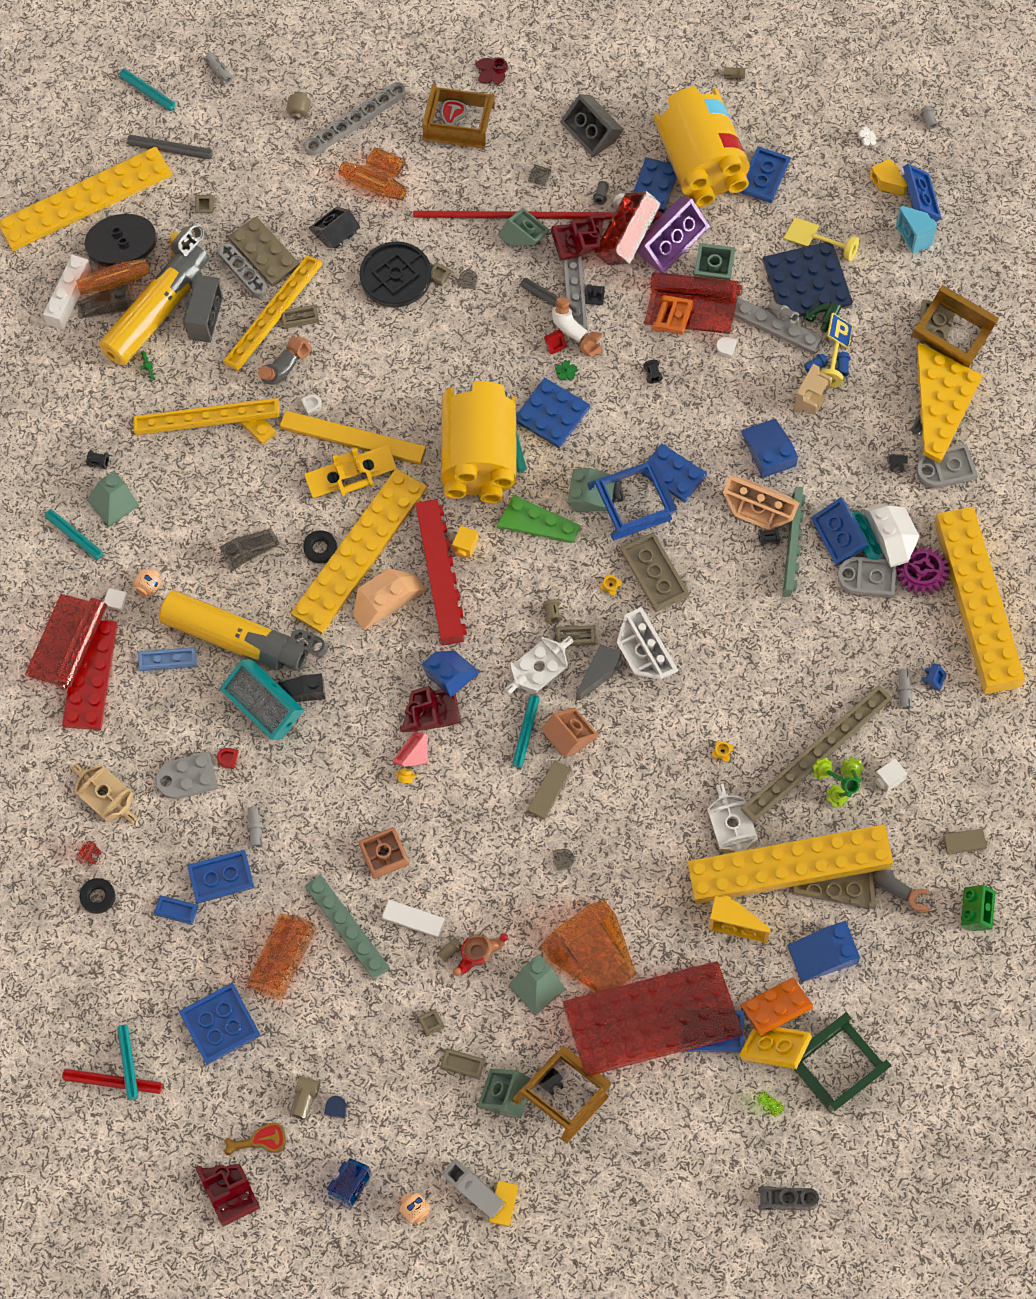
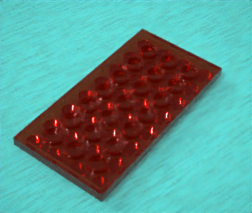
(652, 1018)

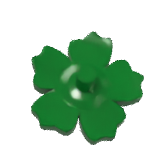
(566, 370)

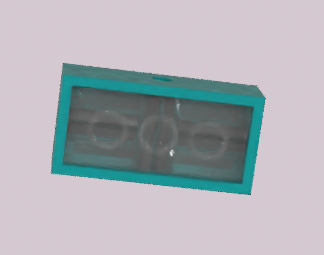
(261, 699)

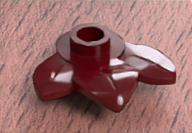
(490, 71)

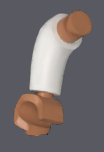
(565, 322)

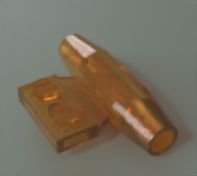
(377, 174)
(113, 276)

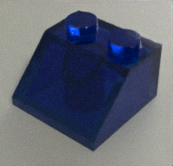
(349, 1183)

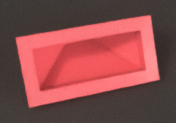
(413, 752)

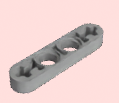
(244, 269)

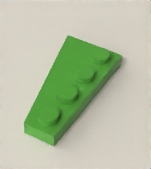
(537, 521)

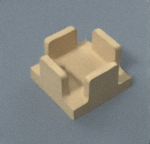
(810, 395)

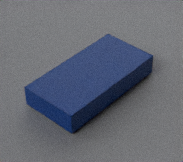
(176, 910)

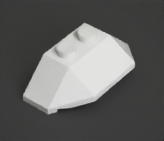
(892, 531)
(644, 647)

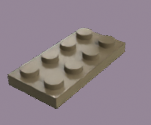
(264, 251)
(654, 572)

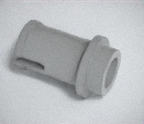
(927, 114)

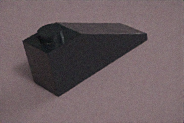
(305, 687)

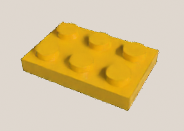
(777, 1047)

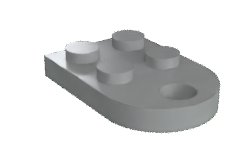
(953, 469)
(869, 577)
(188, 776)

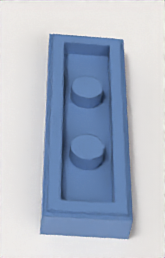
(167, 659)

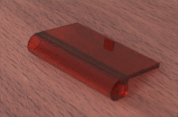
(712, 300)
(66, 640)

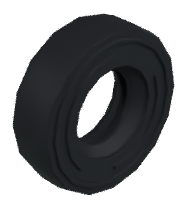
(314, 537)
(105, 904)

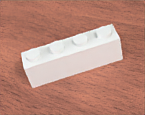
(66, 292)

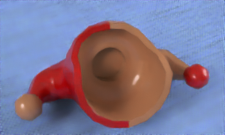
(477, 951)

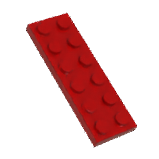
(88, 693)

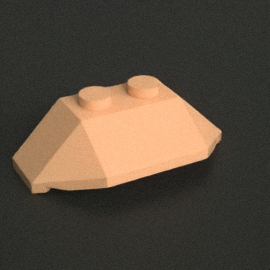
(759, 503)
(385, 595)

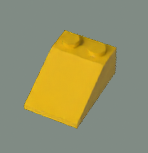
(735, 920)

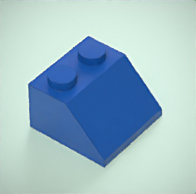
(449, 671)

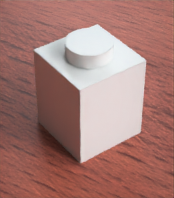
(890, 775)

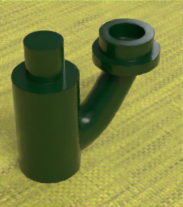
(829, 308)

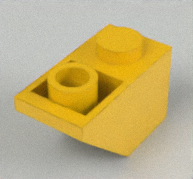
(888, 179)

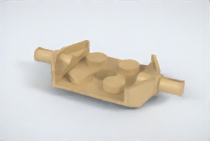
(109, 806)

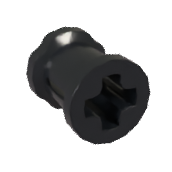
(652, 371)
(97, 459)
(769, 536)

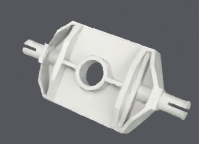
(546, 652)
(731, 838)

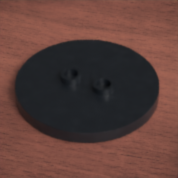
(120, 239)
(395, 274)

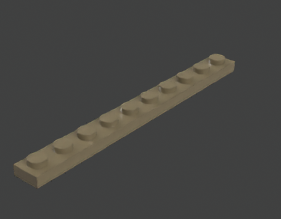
(821, 748)

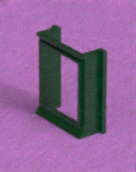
(822, 1038)

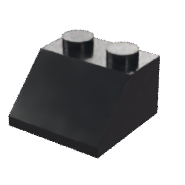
(335, 227)

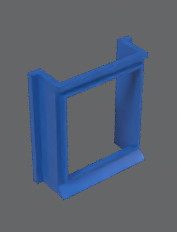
(623, 530)

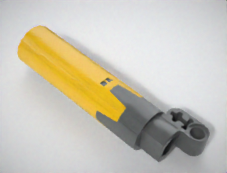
(157, 299)
(238, 633)

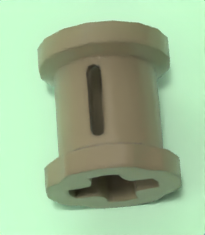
(552, 611)

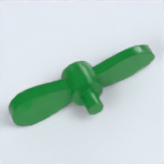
(147, 365)

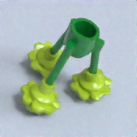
(849, 784)

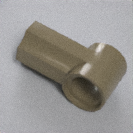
(306, 1091)

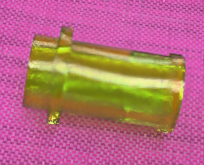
(770, 1103)

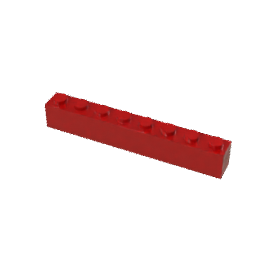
(439, 572)

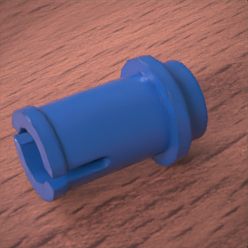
(820, 360)
(843, 363)

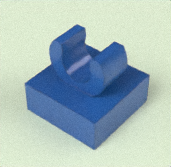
(935, 676)

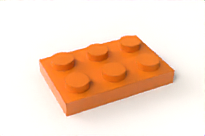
(776, 1006)

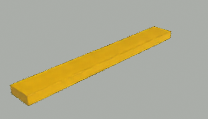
(272, 313)
(206, 416)
(351, 436)

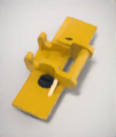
(348, 465)

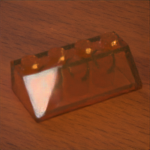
(281, 955)

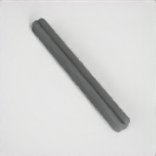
(170, 146)

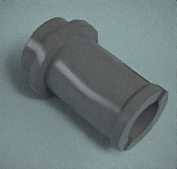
(600, 195)
(618, 495)

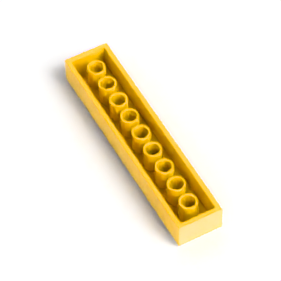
(979, 600)
(791, 864)

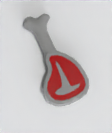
(452, 112)

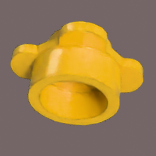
(610, 579)
(728, 748)
(405, 775)

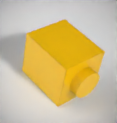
(465, 542)

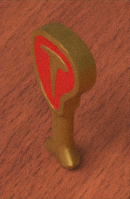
(269, 1137)

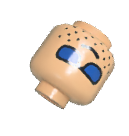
(147, 582)
(414, 1208)

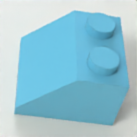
(916, 228)

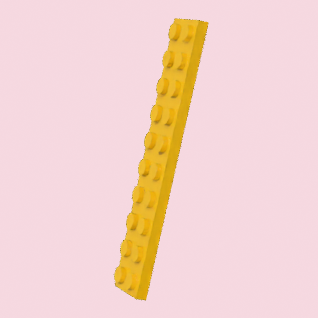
(84, 198)
(358, 551)

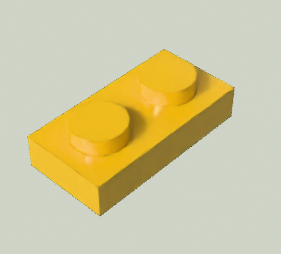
(260, 430)

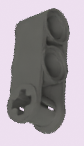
(776, 1202)

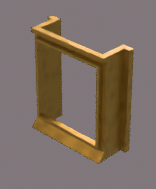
(456, 134)
(964, 309)
(588, 1110)

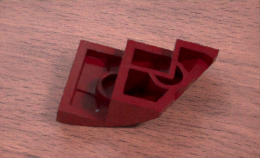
(578, 236)
(430, 712)
(227, 1190)

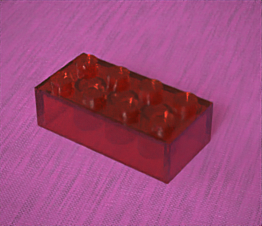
(627, 228)

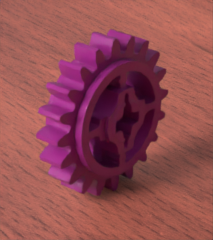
(930, 577)

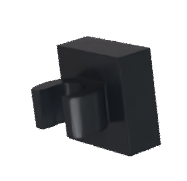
(595, 295)
(897, 459)
(550, 1080)

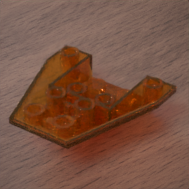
(591, 948)

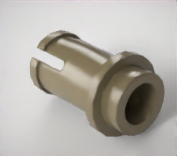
(731, 72)
(449, 949)

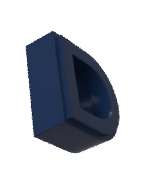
(335, 1107)

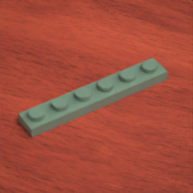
(793, 548)
(347, 927)

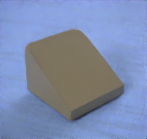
(204, 203)

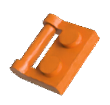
(678, 315)

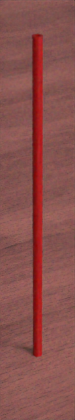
(507, 214)

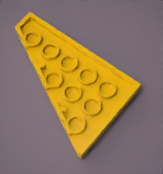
(944, 398)

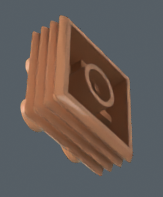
(377, 863)

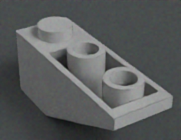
(473, 1188)

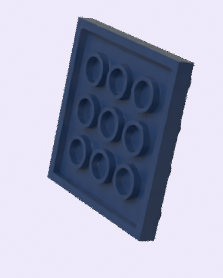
(807, 278)

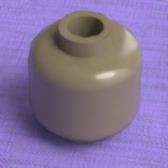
(298, 105)

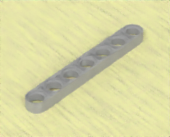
(351, 125)

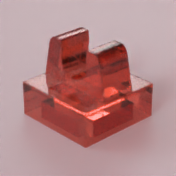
(86, 852)

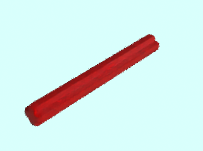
(109, 1081)

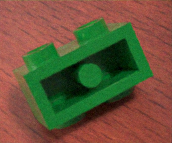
(978, 908)

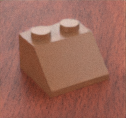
(569, 731)

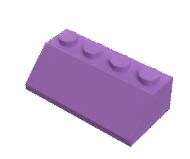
(672, 234)

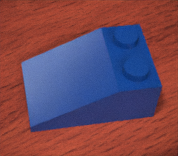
(770, 448)
(824, 952)

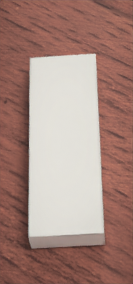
(413, 918)

